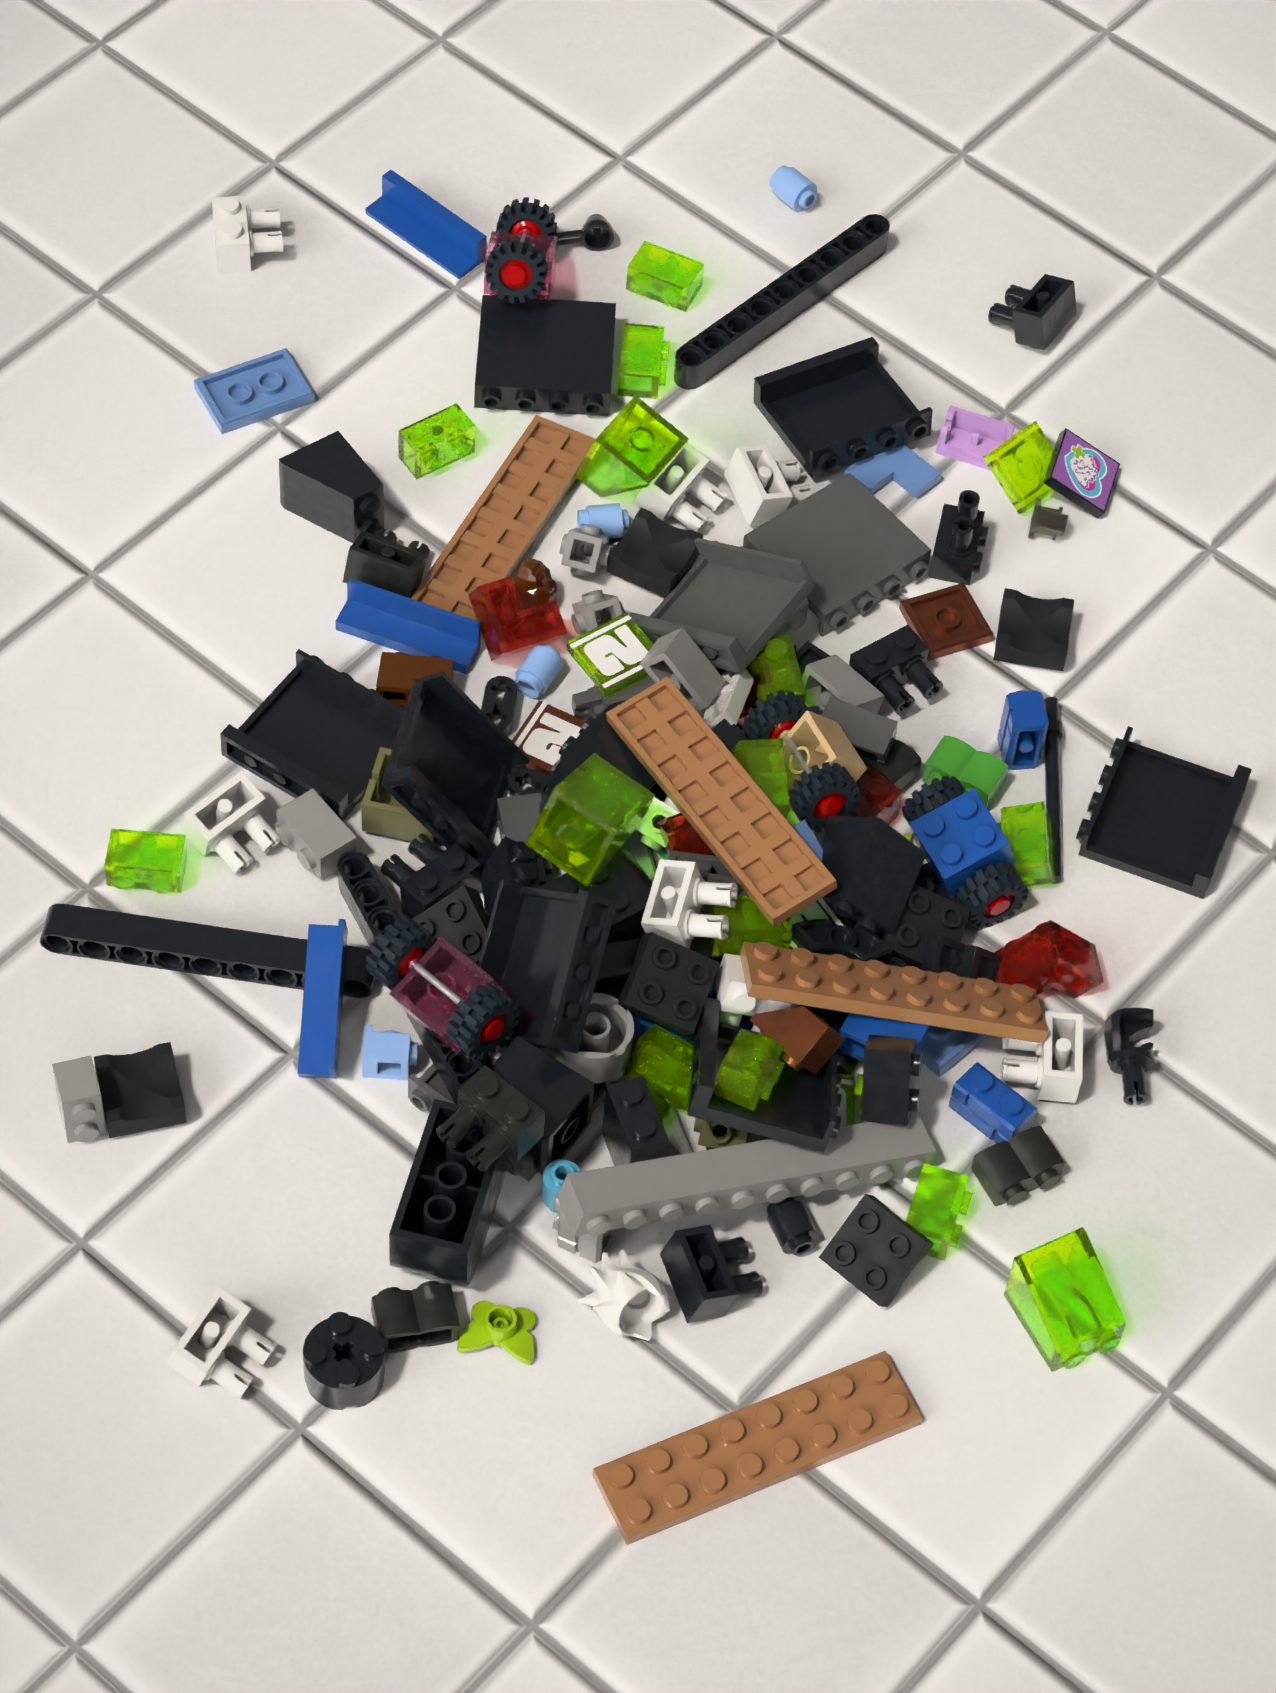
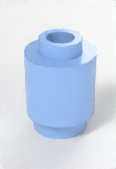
(793, 188)
(606, 516)
(538, 670)

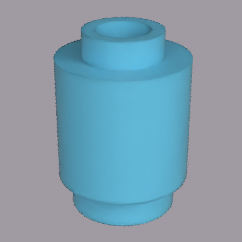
(553, 1178)

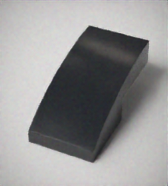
(961, 959)

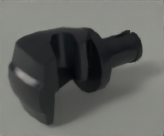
(1120, 1031)

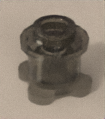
(1047, 521)

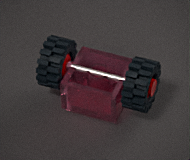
(522, 253)
(442, 989)

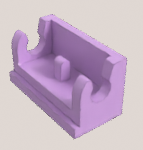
(971, 436)

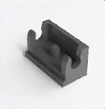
(863, 728)

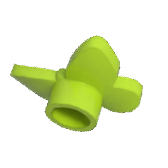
(500, 1327)

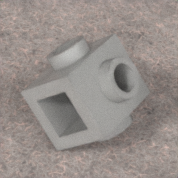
(573, 550)
(605, 605)

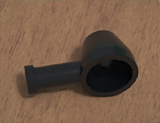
(592, 238)

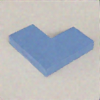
(898, 465)

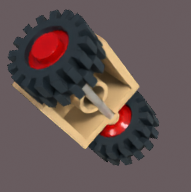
(818, 757)

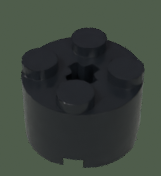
(344, 1361)

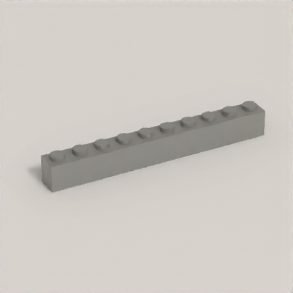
(740, 1176)

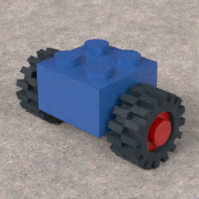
(966, 850)

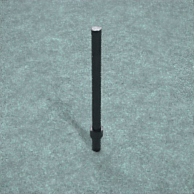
(1052, 778)

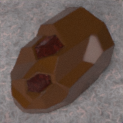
(535, 583)

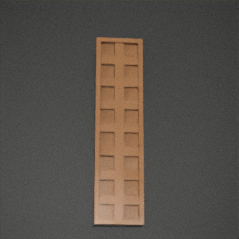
(506, 515)
(721, 801)
(892, 992)
(756, 1447)

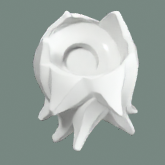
(627, 1297)

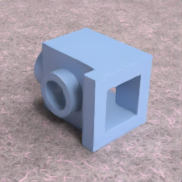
(387, 1054)

